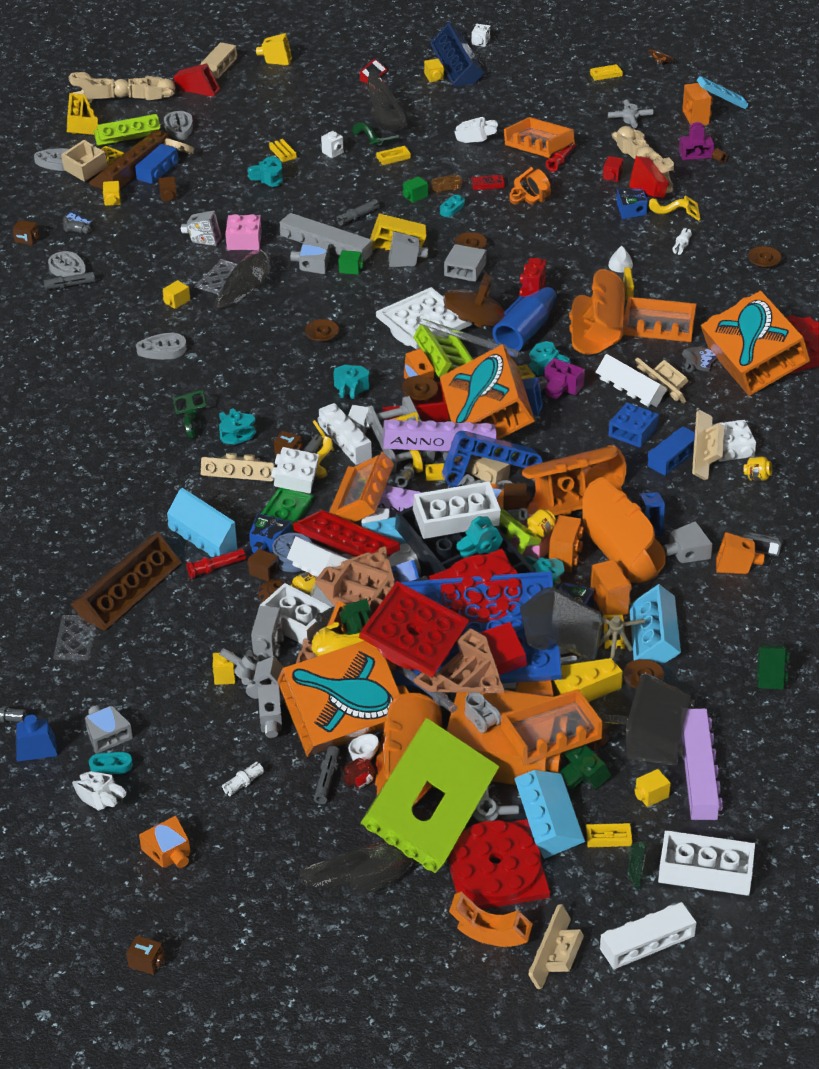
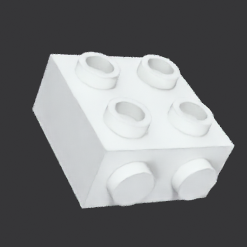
(737, 441)
(295, 470)

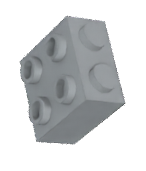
(465, 262)
(267, 633)

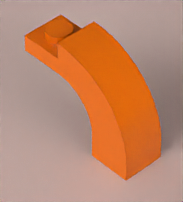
(489, 928)

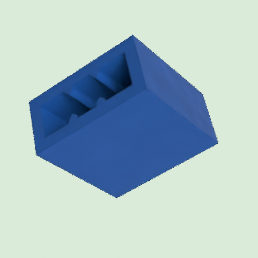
(633, 425)

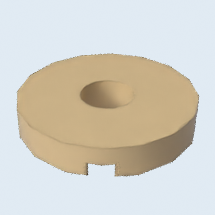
(180, 146)

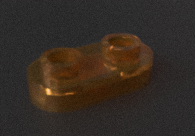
(446, 183)

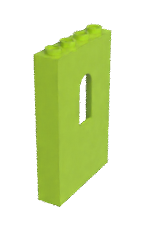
(449, 766)

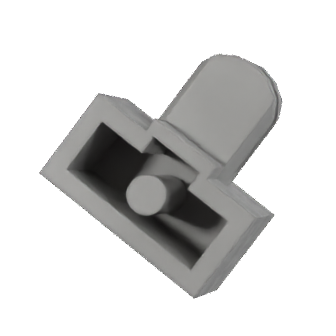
(265, 674)

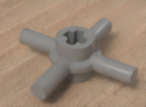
(630, 113)
(245, 666)
(493, 809)

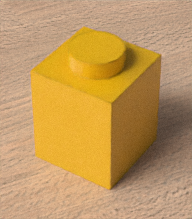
(433, 70)
(111, 193)
(176, 294)
(223, 670)
(652, 788)

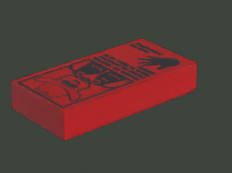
(487, 182)

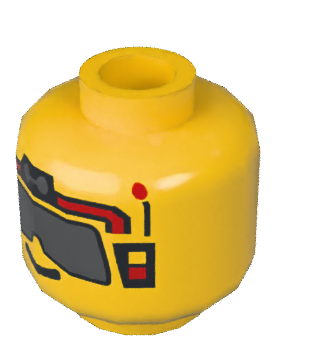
(758, 468)
(541, 523)
(304, 582)

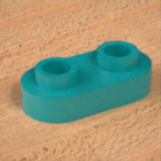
(452, 206)
(111, 763)

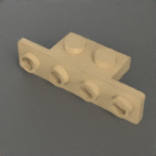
(666, 376)
(707, 444)
(237, 467)
(556, 949)

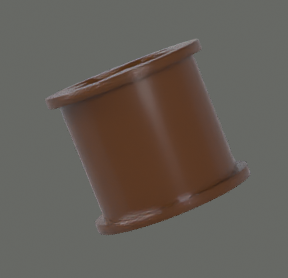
(719, 155)

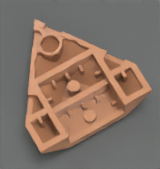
(358, 579)
(468, 671)

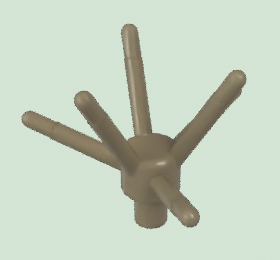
(616, 627)

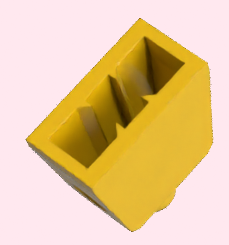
(275, 50)

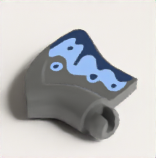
(76, 223)
(698, 358)

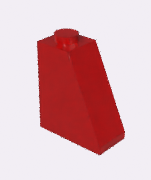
(197, 80)
(648, 177)

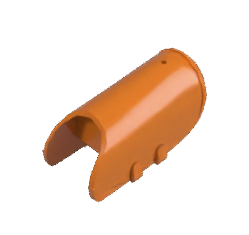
(598, 319)
(563, 481)
(622, 531)
(402, 722)

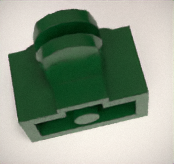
(355, 616)
(771, 666)
(584, 767)

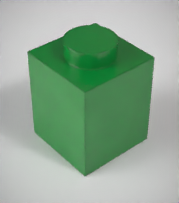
(415, 189)
(350, 262)

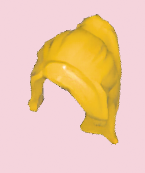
(328, 641)

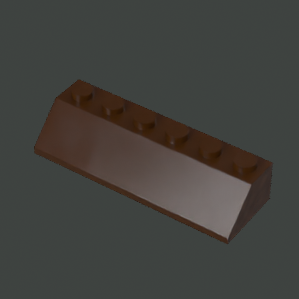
(124, 167)
(126, 582)

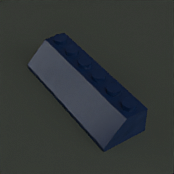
(456, 56)

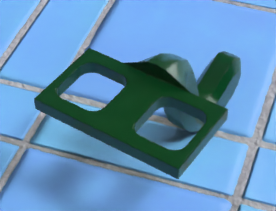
(359, 127)
(190, 411)

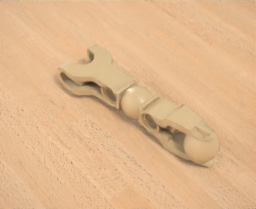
(147, 87)
(633, 143)

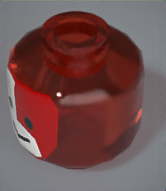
(358, 773)

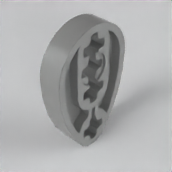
(181, 131)
(50, 159)
(74, 264)
(162, 346)

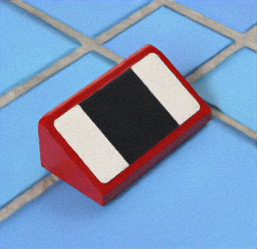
(364, 73)

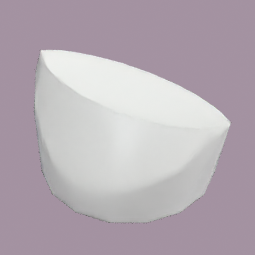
(620, 260)
(364, 746)

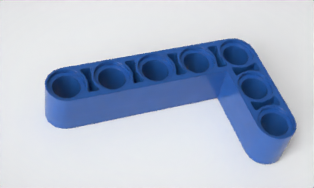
(487, 451)

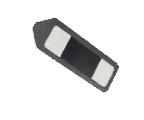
(764, 543)

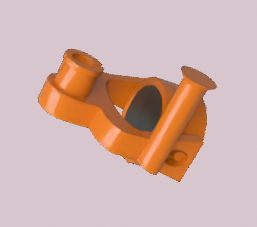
(538, 184)

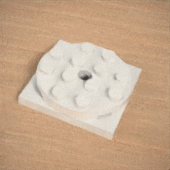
(405, 316)

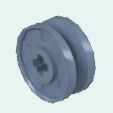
(281, 548)

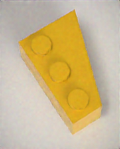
(80, 115)
(384, 228)
(591, 678)

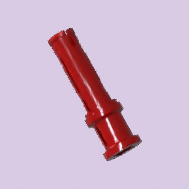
(559, 157)
(207, 565)

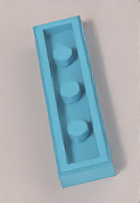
(722, 92)

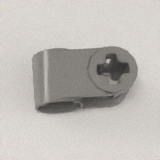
(481, 712)

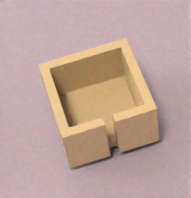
(84, 160)

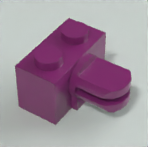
(697, 144)
(563, 377)

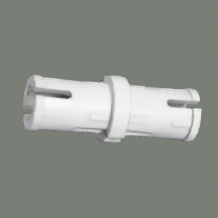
(682, 241)
(243, 778)

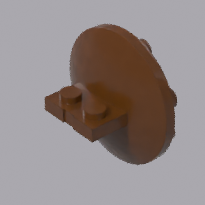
(475, 305)

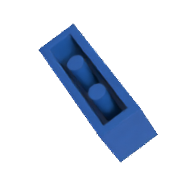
(156, 163)
(672, 451)

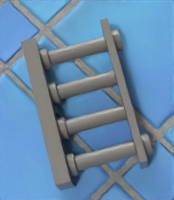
(406, 408)

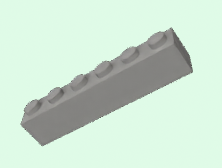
(311, 231)

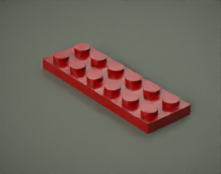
(344, 534)

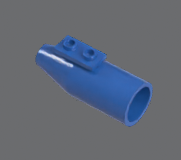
(524, 318)

